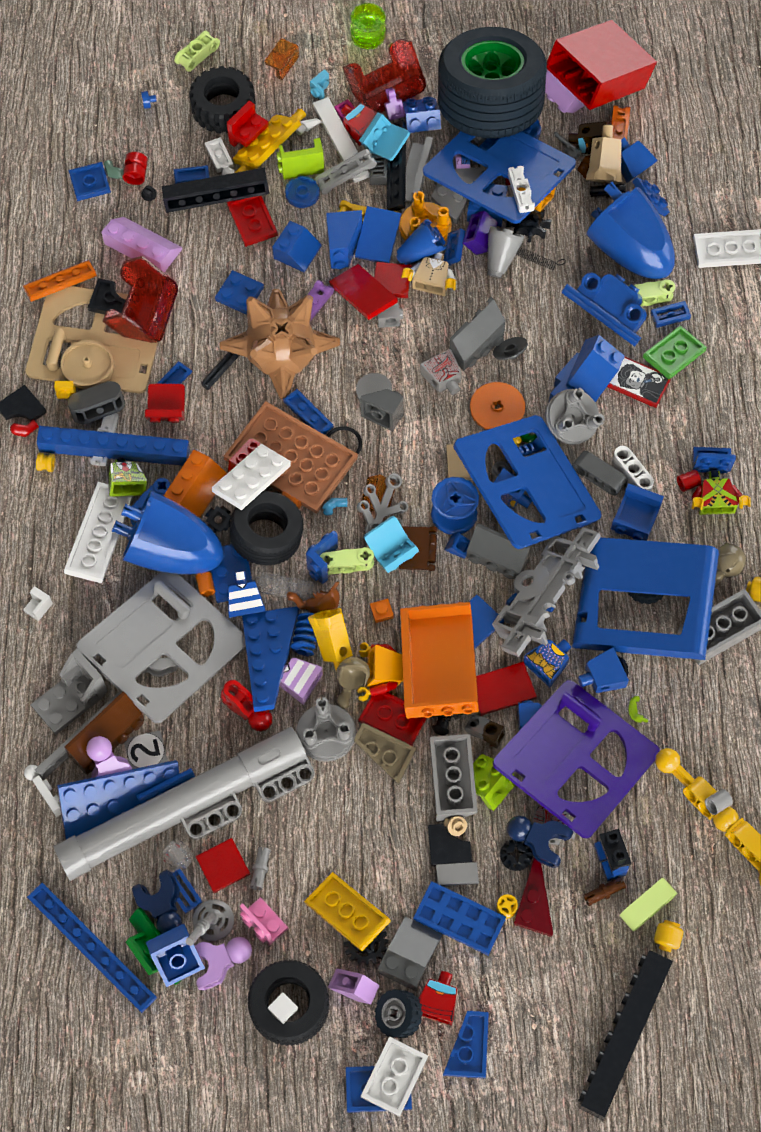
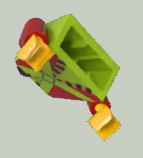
(718, 496)

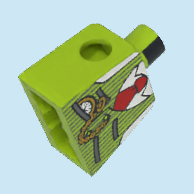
(126, 479)

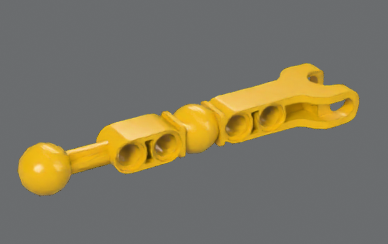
(696, 790)

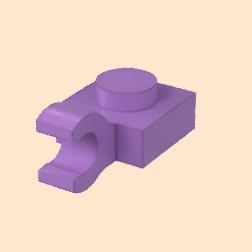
(393, 108)

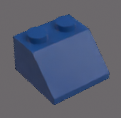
(296, 247)
(173, 956)

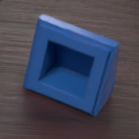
(458, 545)

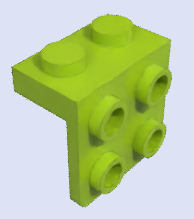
(490, 783)

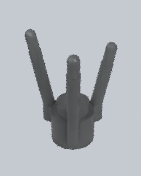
(570, 149)

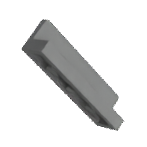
(418, 158)

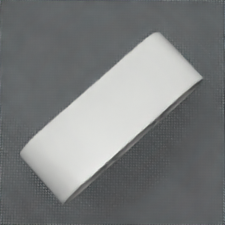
(632, 463)

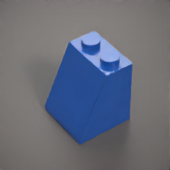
(343, 236)

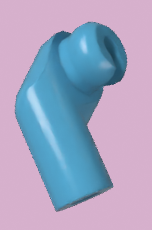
(332, 503)

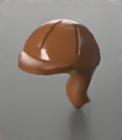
(321, 601)

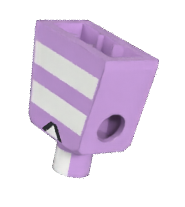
(300, 679)

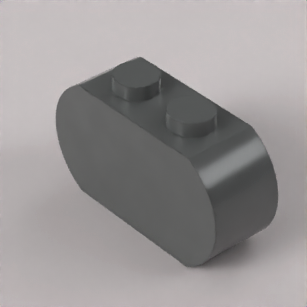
(96, 402)

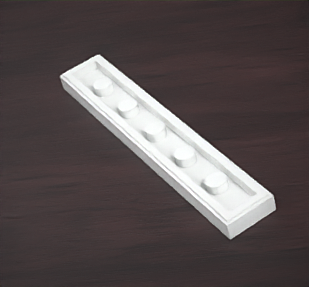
(337, 133)

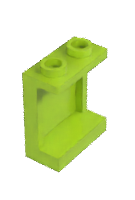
(301, 162)

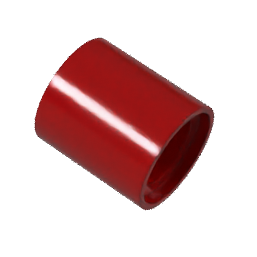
(689, 480)

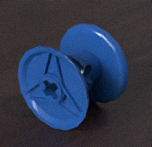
(454, 505)

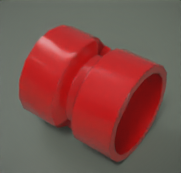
(135, 168)

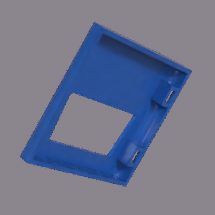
(649, 569)

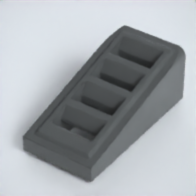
(375, 176)

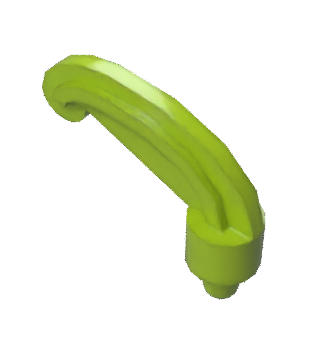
(633, 712)

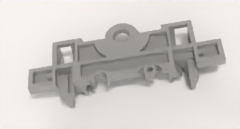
(548, 584)

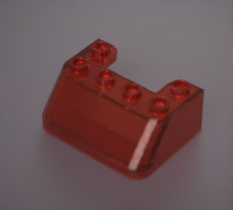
(401, 74)
(147, 302)

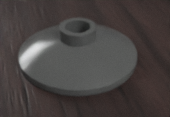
(510, 348)

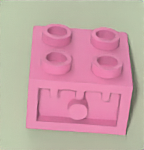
(263, 920)

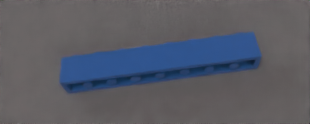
(113, 445)

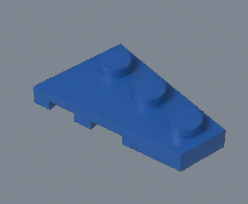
(470, 1049)

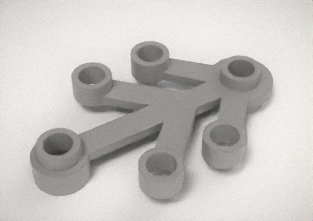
(381, 508)

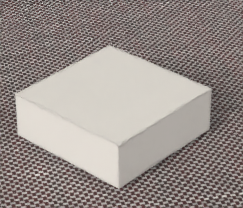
(283, 1008)

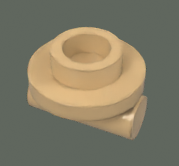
(456, 825)

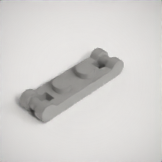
(345, 171)

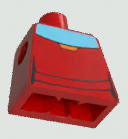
(357, 120)
(439, 999)

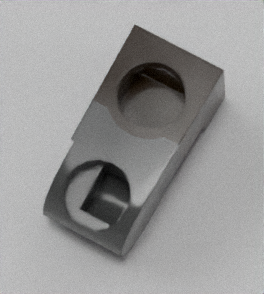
(485, 730)

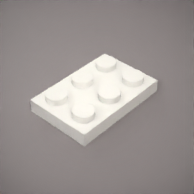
(394, 1076)

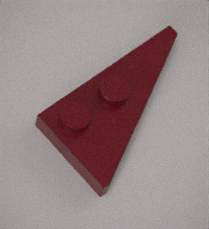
(534, 907)

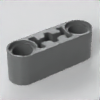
(599, 473)

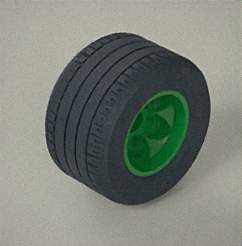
(491, 82)

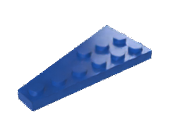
(101, 798)

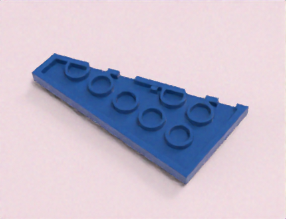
(267, 647)

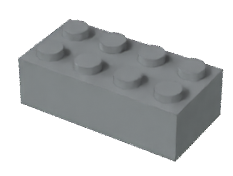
(731, 623)

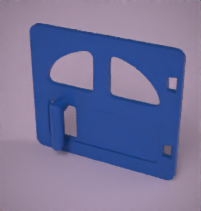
(497, 155)
(544, 476)

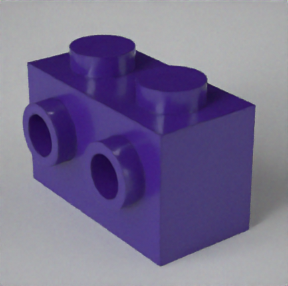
(477, 232)

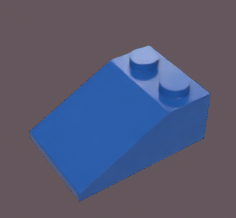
(595, 366)

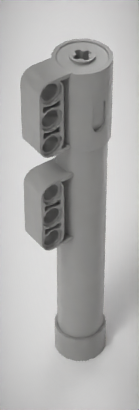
(192, 802)

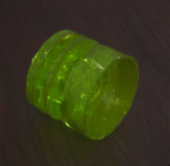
(368, 26)

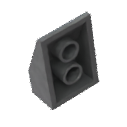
(409, 953)

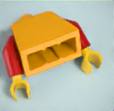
(385, 669)

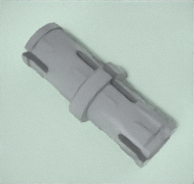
(260, 868)

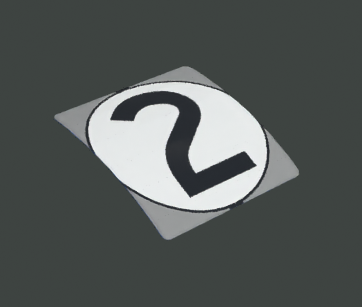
(145, 750)

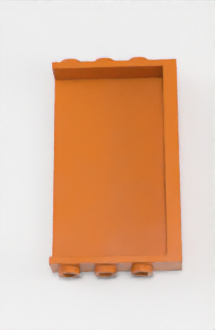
(438, 660)

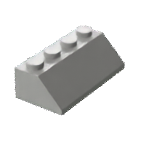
(453, 776)

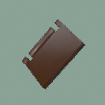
(426, 545)

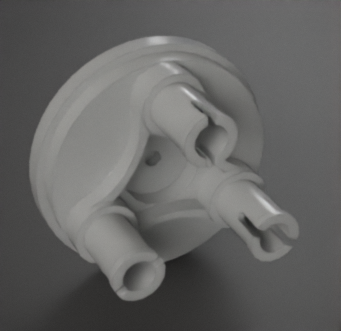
(572, 416)
(326, 731)

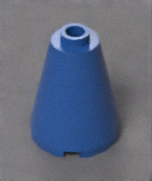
(421, 243)

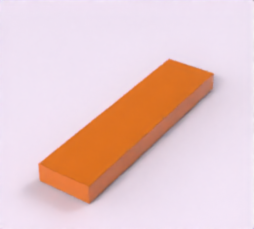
(59, 280)

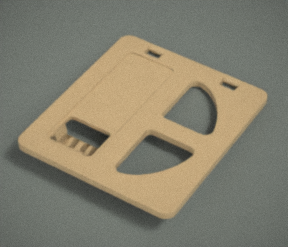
(127, 352)

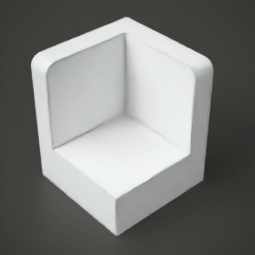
(38, 604)

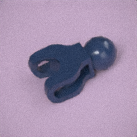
(538, 837)
(163, 903)

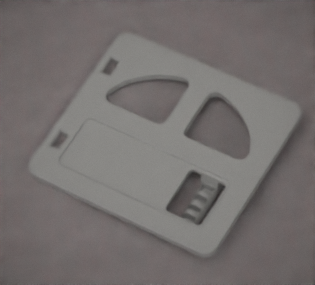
(143, 633)

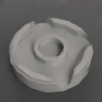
(372, 383)

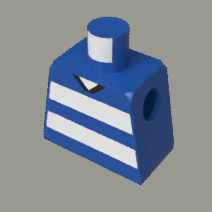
(243, 596)

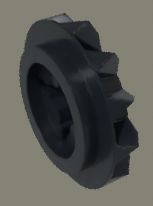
(510, 861)

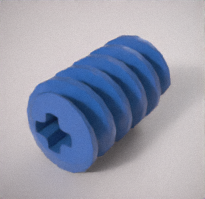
(303, 636)

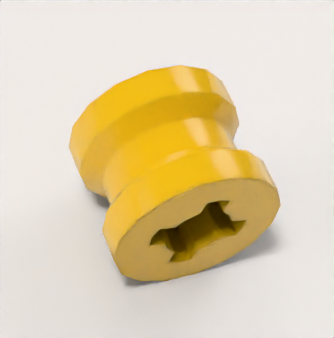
(45, 462)
(506, 901)

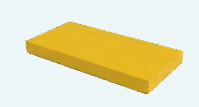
(347, 911)

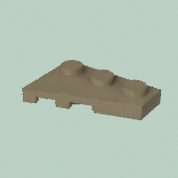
(386, 751)

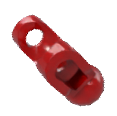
(242, 705)

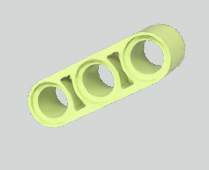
(648, 904)

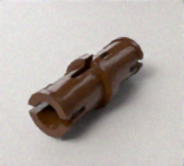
(604, 891)

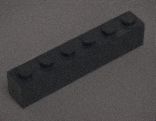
(215, 190)

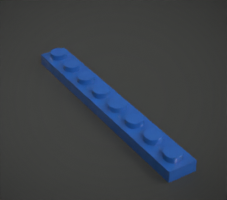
(92, 948)

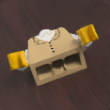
(431, 275)

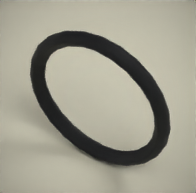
(351, 430)

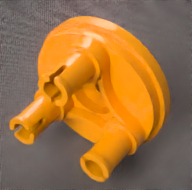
(420, 211)

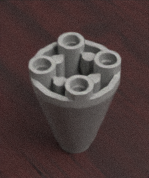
(501, 250)

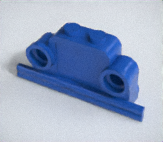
(610, 303)

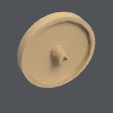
(87, 364)

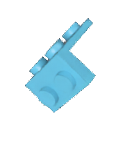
(384, 138)
(390, 544)

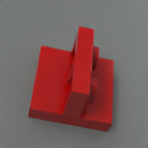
(245, 126)

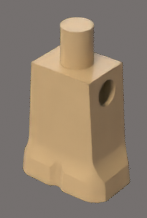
(605, 158)

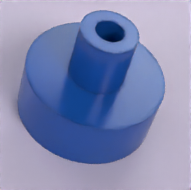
(147, 99)

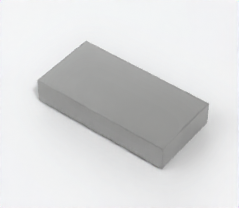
(457, 874)

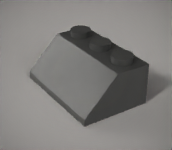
(496, 552)

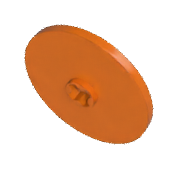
(486, 399)

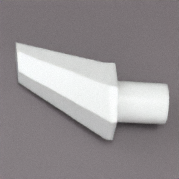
(307, 125)

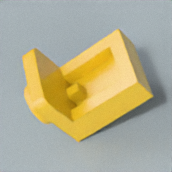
(64, 389)

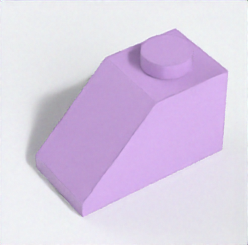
(354, 986)

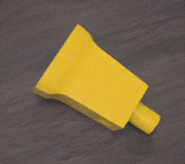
(331, 635)

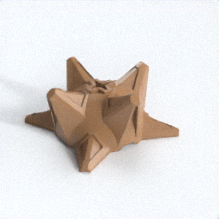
(280, 339)

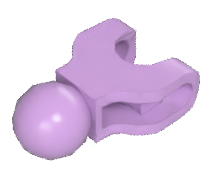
(100, 751)
(220, 959)

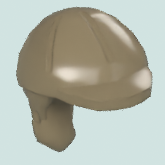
(730, 562)
(351, 675)

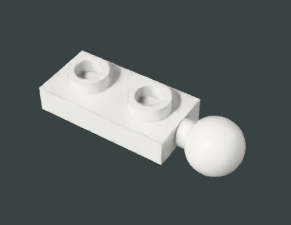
(219, 156)
(44, 788)

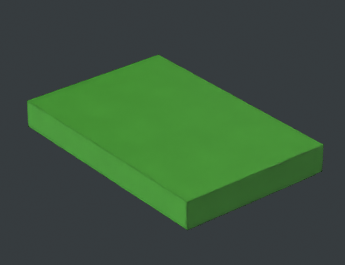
(674, 352)

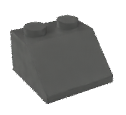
(383, 408)

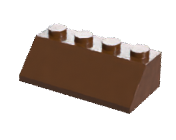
(114, 723)

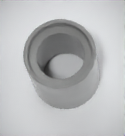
(718, 801)

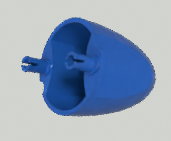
(633, 234)
(169, 538)

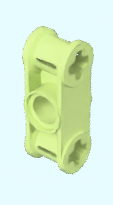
(197, 51)
(655, 293)
(349, 560)

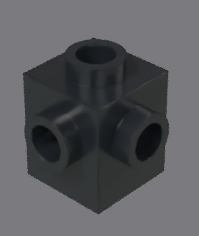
(223, 513)

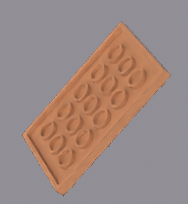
(315, 459)

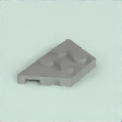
(452, 200)

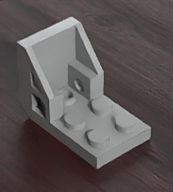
(72, 696)

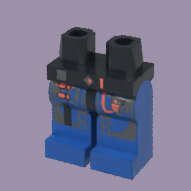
(612, 848)

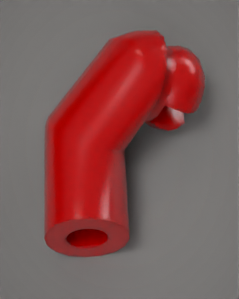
(23, 430)

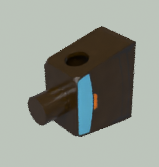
(585, 134)

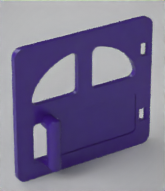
(552, 750)

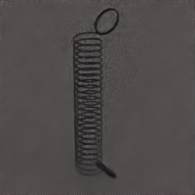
(542, 257)

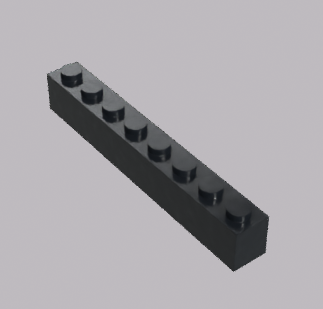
(625, 1035)

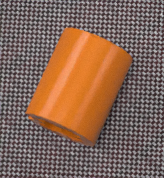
(205, 584)

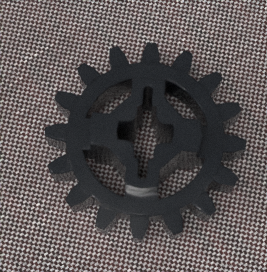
(371, 955)

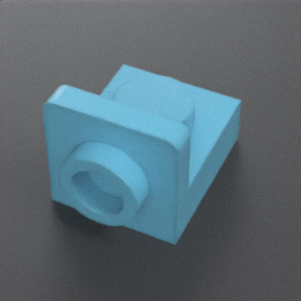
(319, 84)

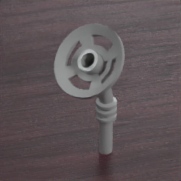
(211, 922)

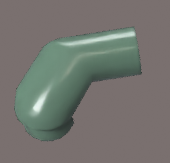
(113, 172)

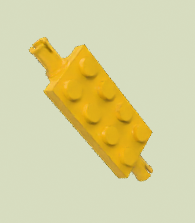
(268, 141)

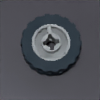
(398, 1013)

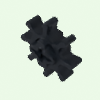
(531, 225)

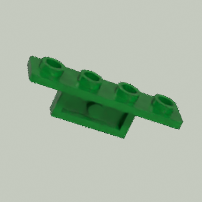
(137, 943)

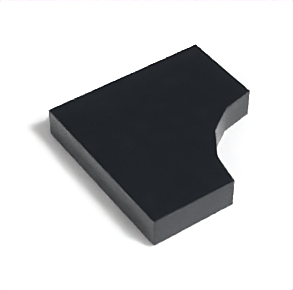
(105, 298)
(21, 404)
(446, 847)

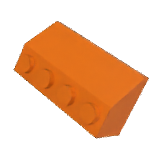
(194, 483)

